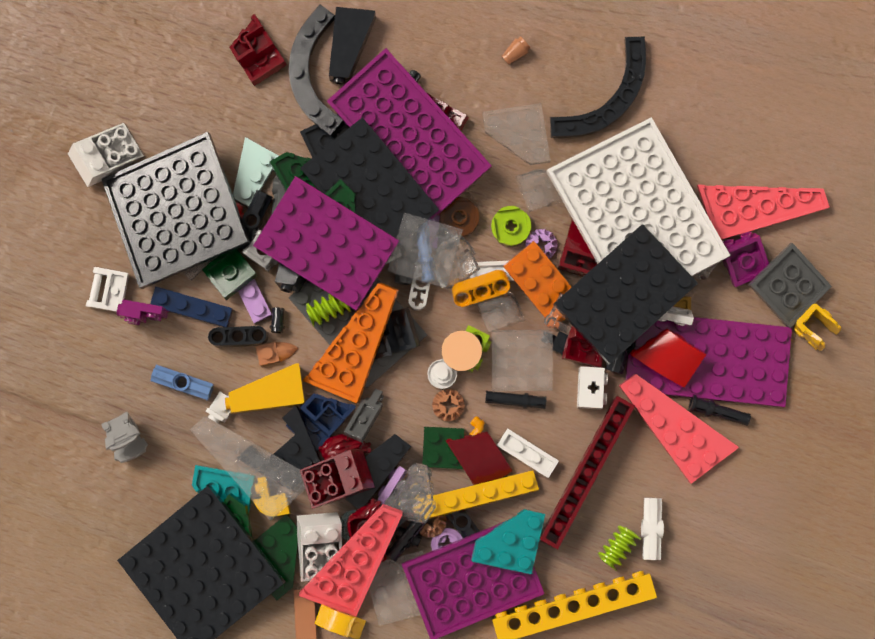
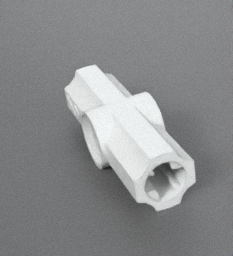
(652, 528)

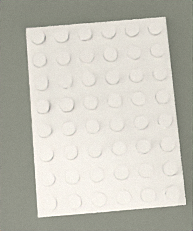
(636, 183)

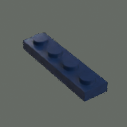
(192, 307)

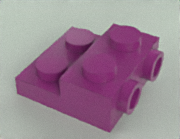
(745, 259)
(137, 312)

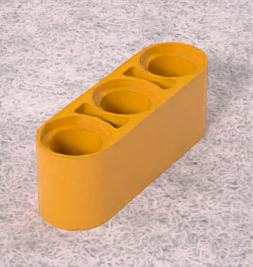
(486, 280)

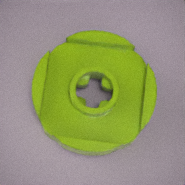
(518, 217)

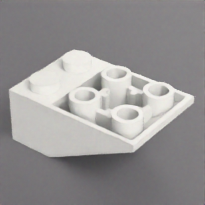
(104, 154)
(318, 541)

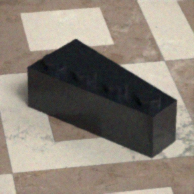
(380, 464)

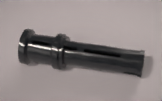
(709, 408)

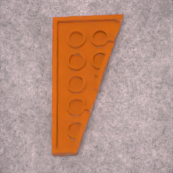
(351, 354)

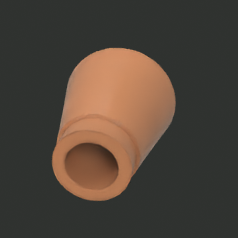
(516, 50)

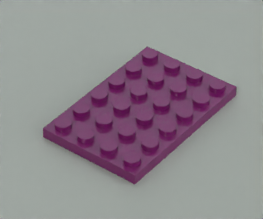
(326, 243)
(461, 592)

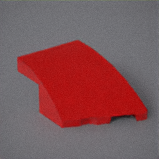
(670, 356)

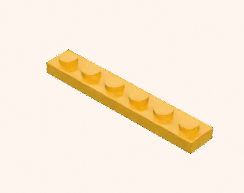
(484, 493)

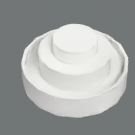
(441, 375)

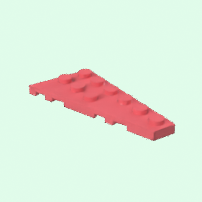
(754, 207)
(685, 437)
(351, 570)

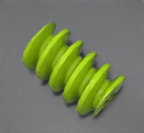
(326, 308)
(618, 547)

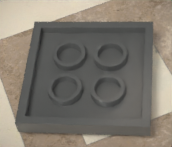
(789, 285)

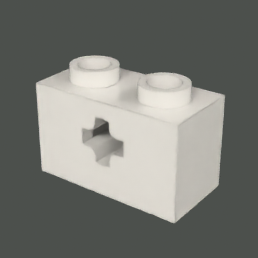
(586, 377)

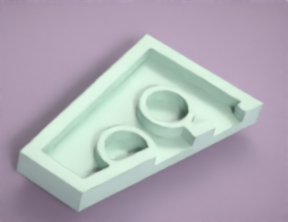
(252, 171)

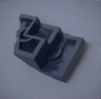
(323, 417)

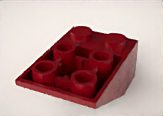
(576, 255)
(337, 478)

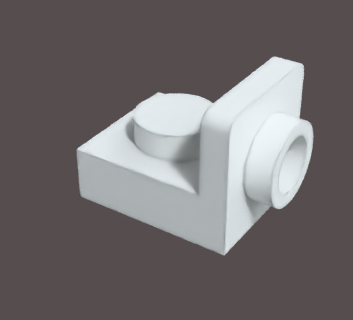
(218, 409)

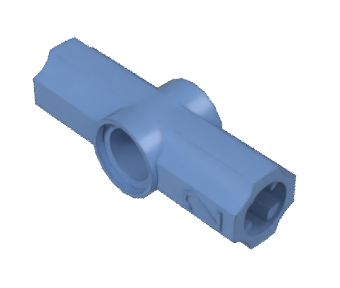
(170, 379)

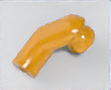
(478, 424)

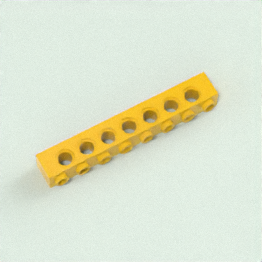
(644, 592)

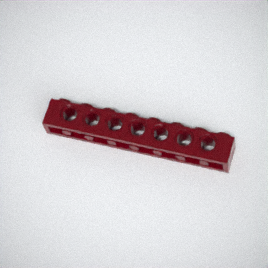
(586, 472)

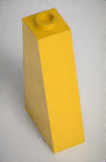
(270, 392)

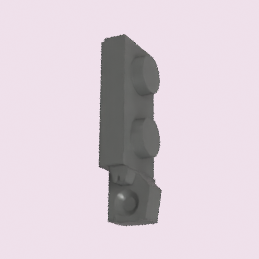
(365, 416)

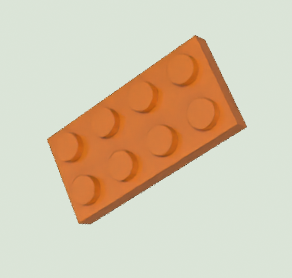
(537, 278)

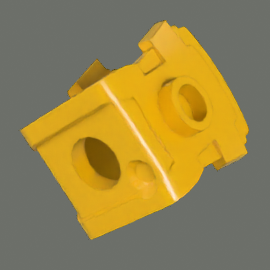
(825, 317)

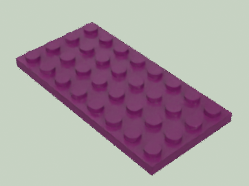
(411, 128)
(740, 363)

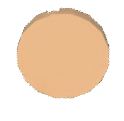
(461, 351)

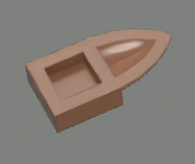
(274, 352)

